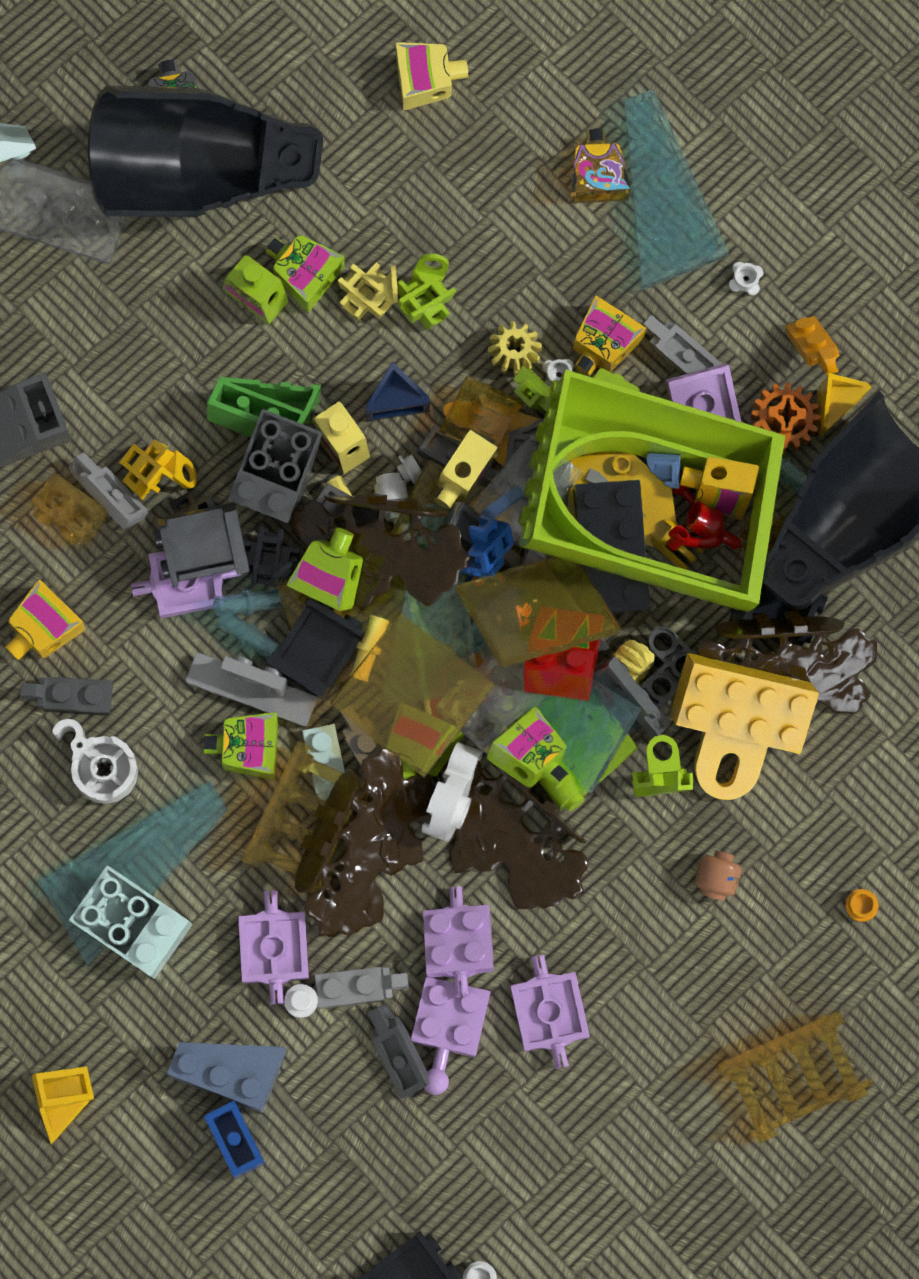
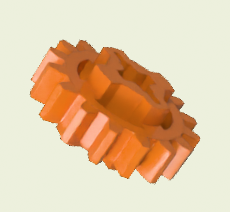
(798, 416)

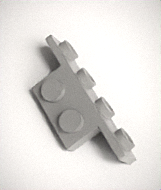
(252, 687)

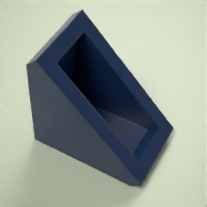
(396, 397)

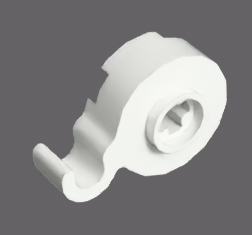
(91, 753)
(450, 799)

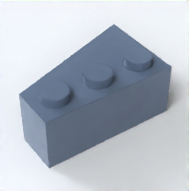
(229, 1071)

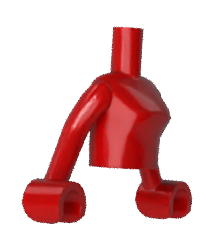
(704, 522)

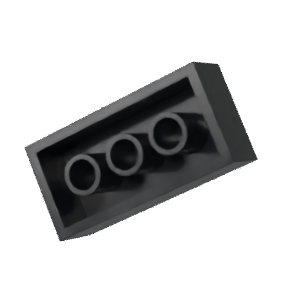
(616, 517)

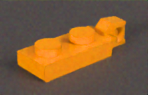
(813, 343)

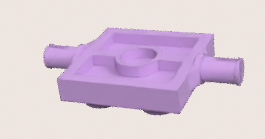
(189, 597)
(458, 941)
(273, 947)
(549, 1011)

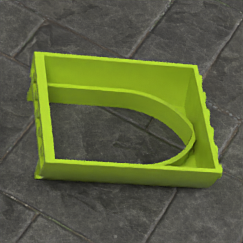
(602, 417)

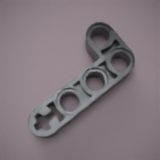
(667, 670)

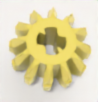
(516, 338)
(636, 659)

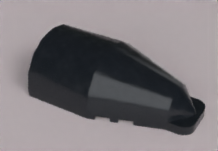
(191, 152)
(850, 511)

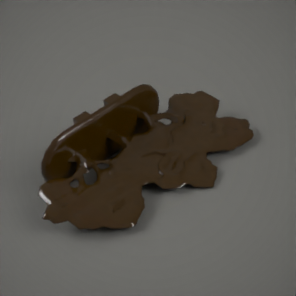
(385, 554)
(831, 674)
(497, 835)
(374, 842)

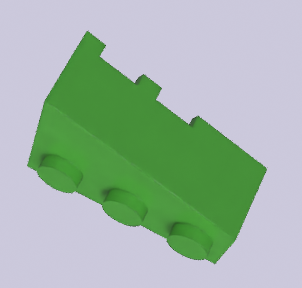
(239, 401)

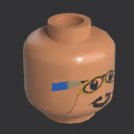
(718, 875)

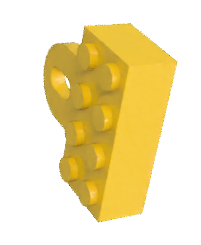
(741, 715)

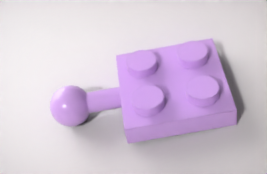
(707, 391)
(448, 1026)

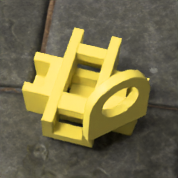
(364, 298)

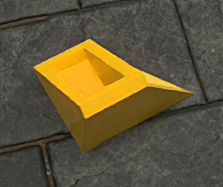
(836, 398)
(61, 1097)

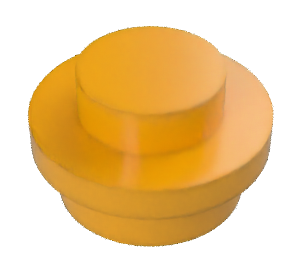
(861, 905)

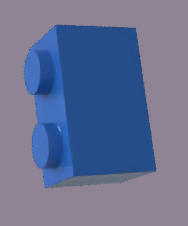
(234, 1140)

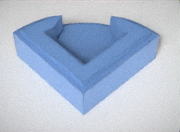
(666, 468)
(503, 502)

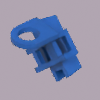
(488, 547)

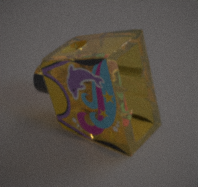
(599, 171)

